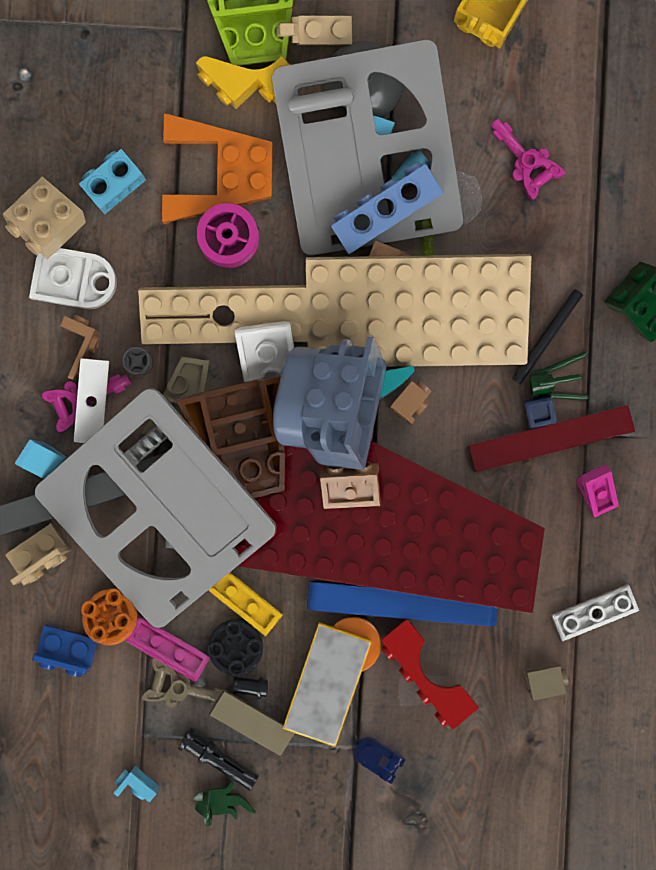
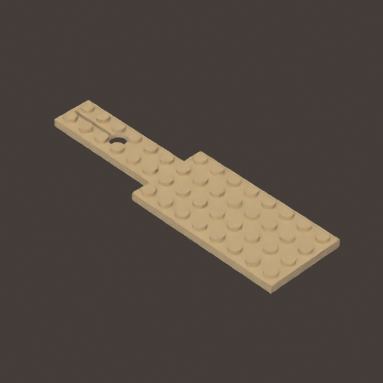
(413, 306)

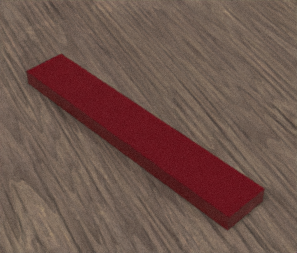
(551, 438)

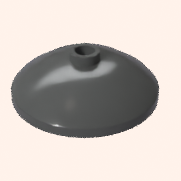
(383, 89)

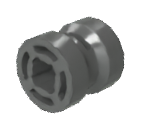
(137, 357)

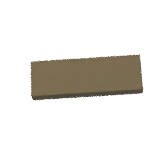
(251, 722)

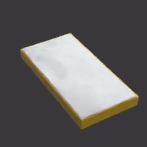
(327, 684)

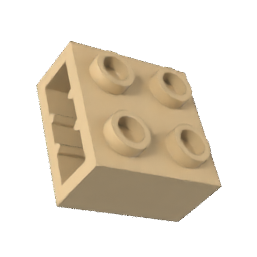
(44, 218)

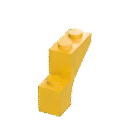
(236, 82)

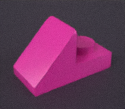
(598, 490)

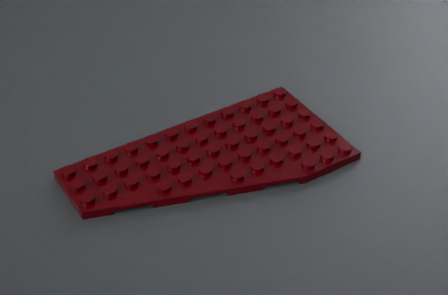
(419, 541)

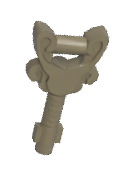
(179, 688)

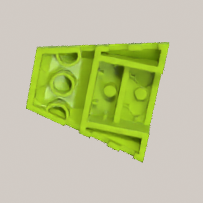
(251, 30)

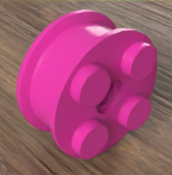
(228, 219)

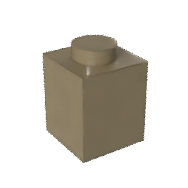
(545, 681)

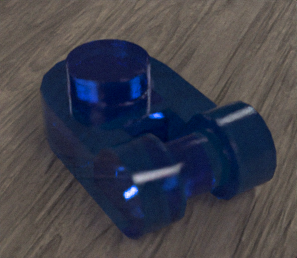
(369, 754)

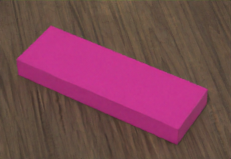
(168, 649)

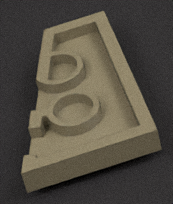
(188, 379)

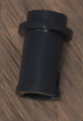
(250, 687)

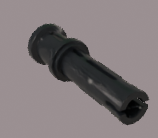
(207, 753)

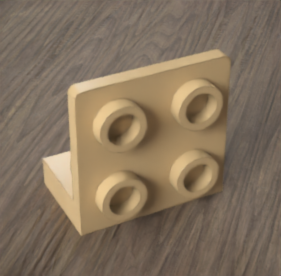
(40, 551)

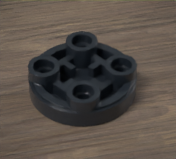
(235, 647)

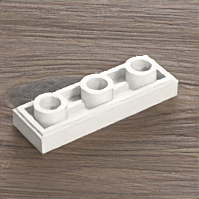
(92, 382)
(579, 617)

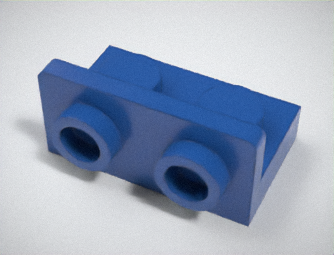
(65, 650)

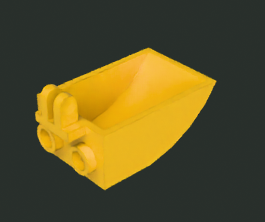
(488, 19)

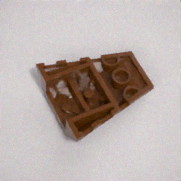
(240, 431)

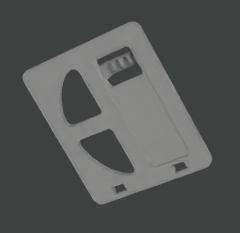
(340, 158)
(181, 495)

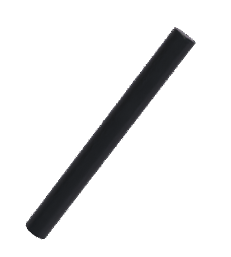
(547, 336)

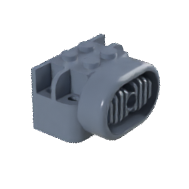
(330, 401)

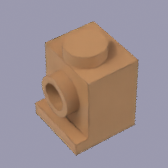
(411, 401)

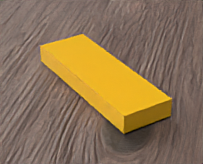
(246, 603)

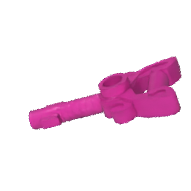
(527, 161)
(66, 421)

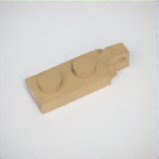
(318, 30)

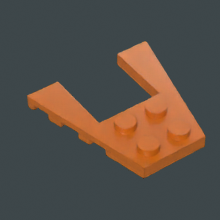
(242, 168)

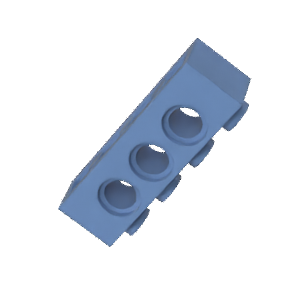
(345, 221)

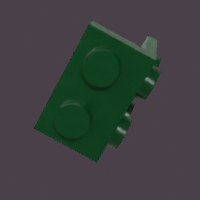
(637, 299)

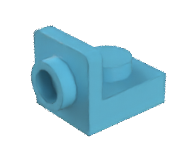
(141, 784)

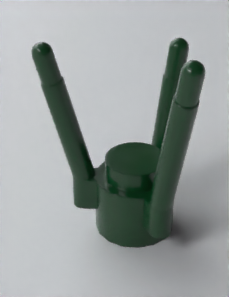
(542, 384)

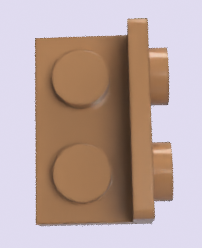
(350, 487)

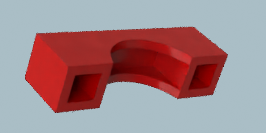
(451, 702)

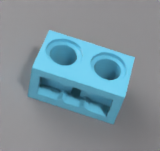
(117, 187)

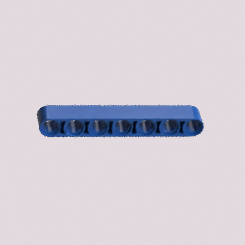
(386, 603)

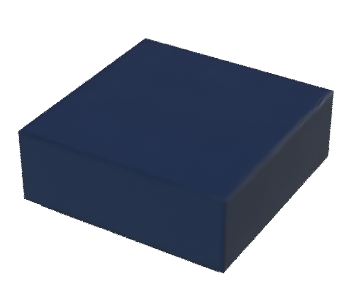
(540, 411)

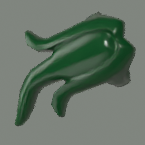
(218, 802)

